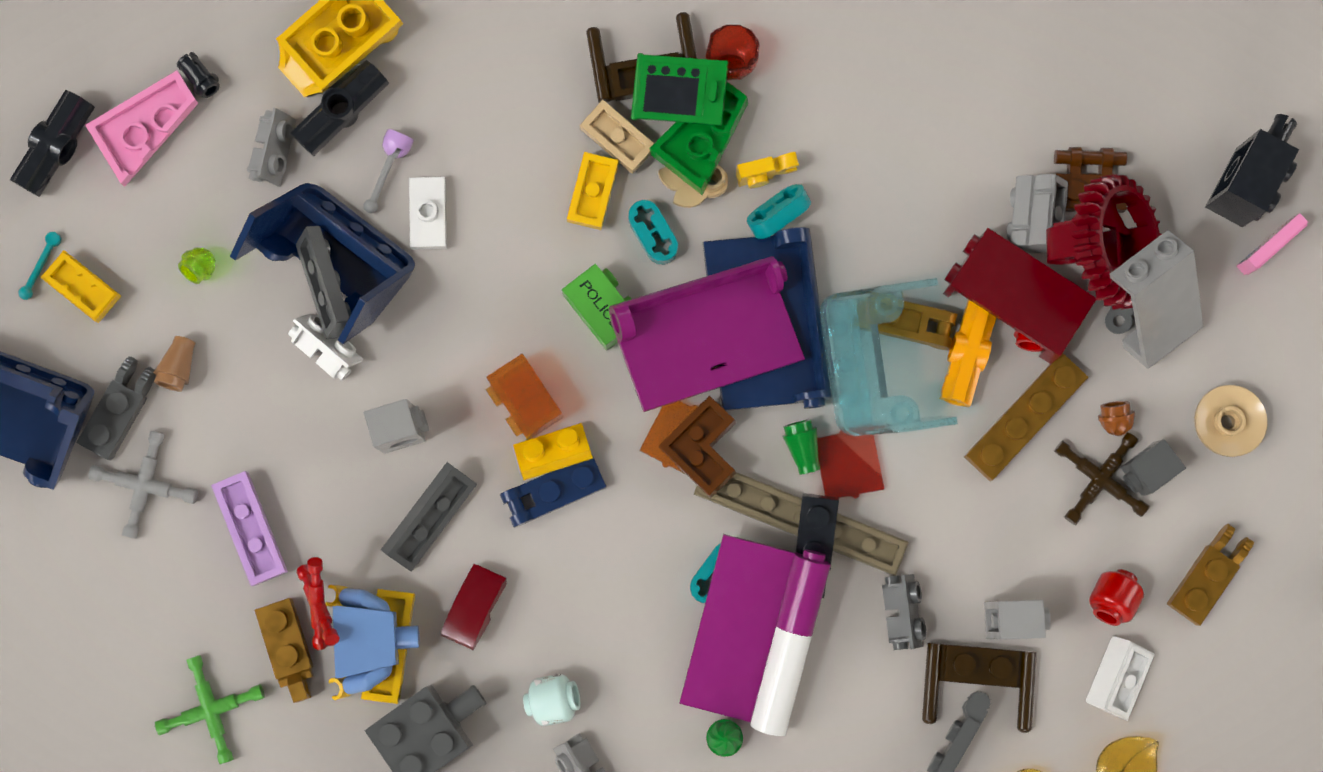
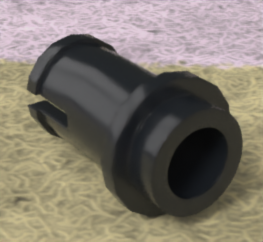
(204, 82)

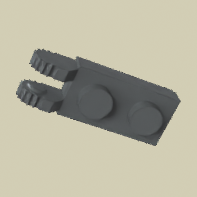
(116, 411)
(961, 733)

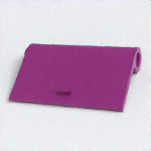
(712, 321)

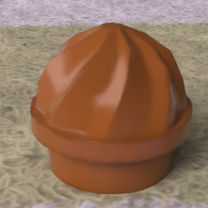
(1116, 417)

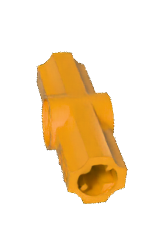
(968, 355)

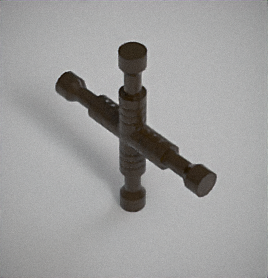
(1101, 478)

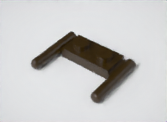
(618, 78)
(980, 667)

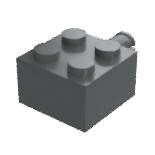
(424, 730)

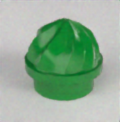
(724, 738)

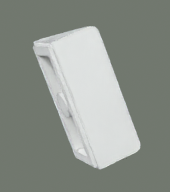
(1120, 677)

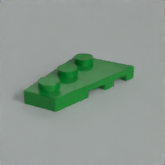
(696, 149)

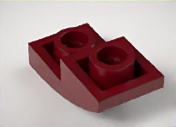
(473, 606)

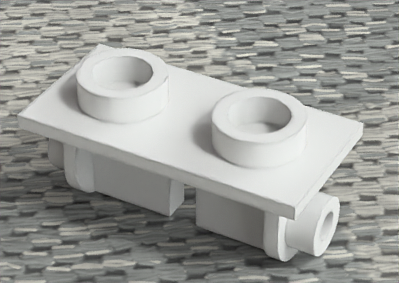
(336, 356)

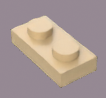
(617, 136)

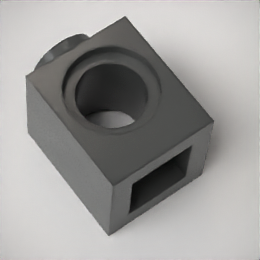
(1152, 468)

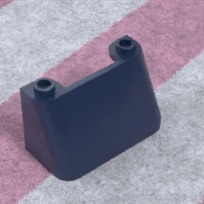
(40, 418)

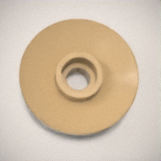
(1245, 413)

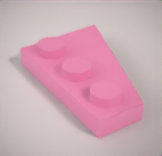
(141, 124)

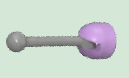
(395, 146)

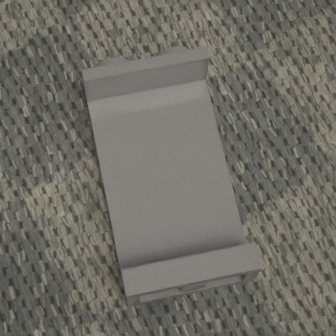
(1162, 296)

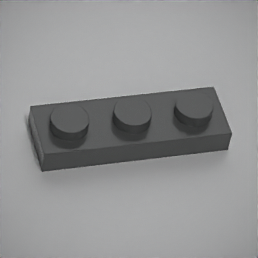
(323, 281)
(428, 517)

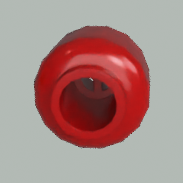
(1116, 597)

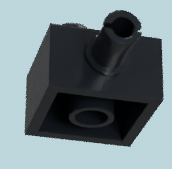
(1255, 174)

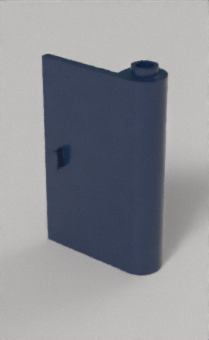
(800, 382)

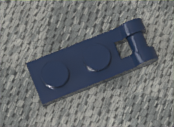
(553, 491)

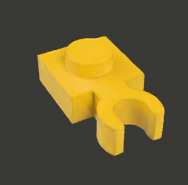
(757, 172)

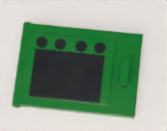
(679, 89)

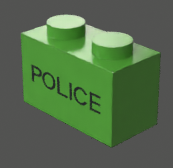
(591, 297)

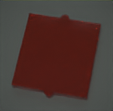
(849, 465)

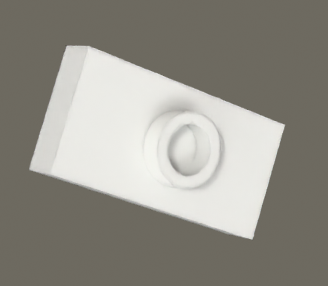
(427, 213)

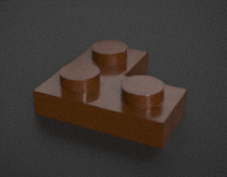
(692, 446)

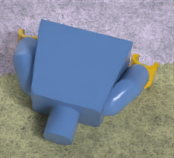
(366, 641)

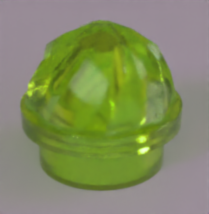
(197, 265)

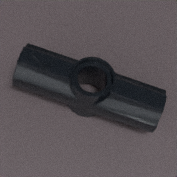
(356, 90)
(52, 143)

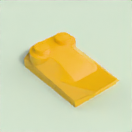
(333, 41)

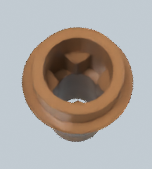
(175, 366)

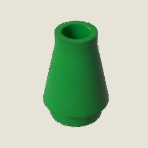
(803, 445)

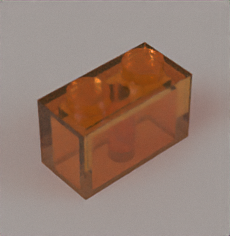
(524, 397)

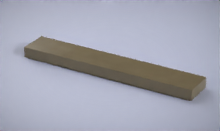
(783, 512)

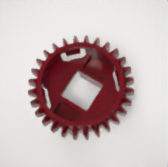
(1098, 251)

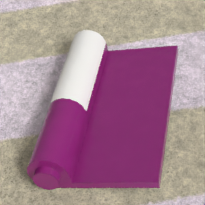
(755, 633)

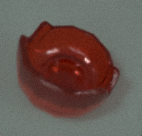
(737, 46)

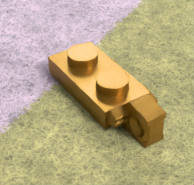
(286, 647)

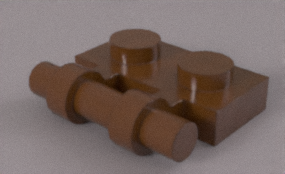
(1074, 158)

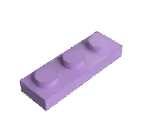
(249, 528)

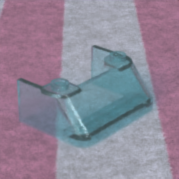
(857, 366)

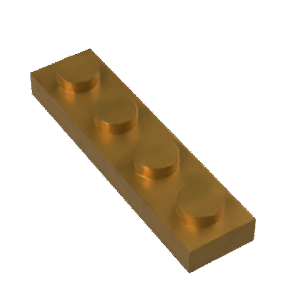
(1026, 417)

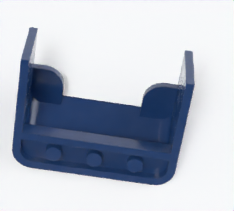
(367, 261)

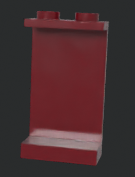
(1020, 292)

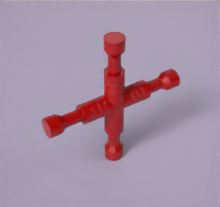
(314, 593)

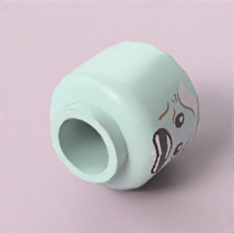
(552, 699)

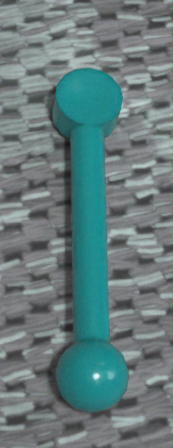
(52, 240)

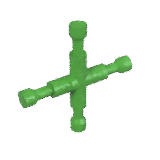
(209, 709)

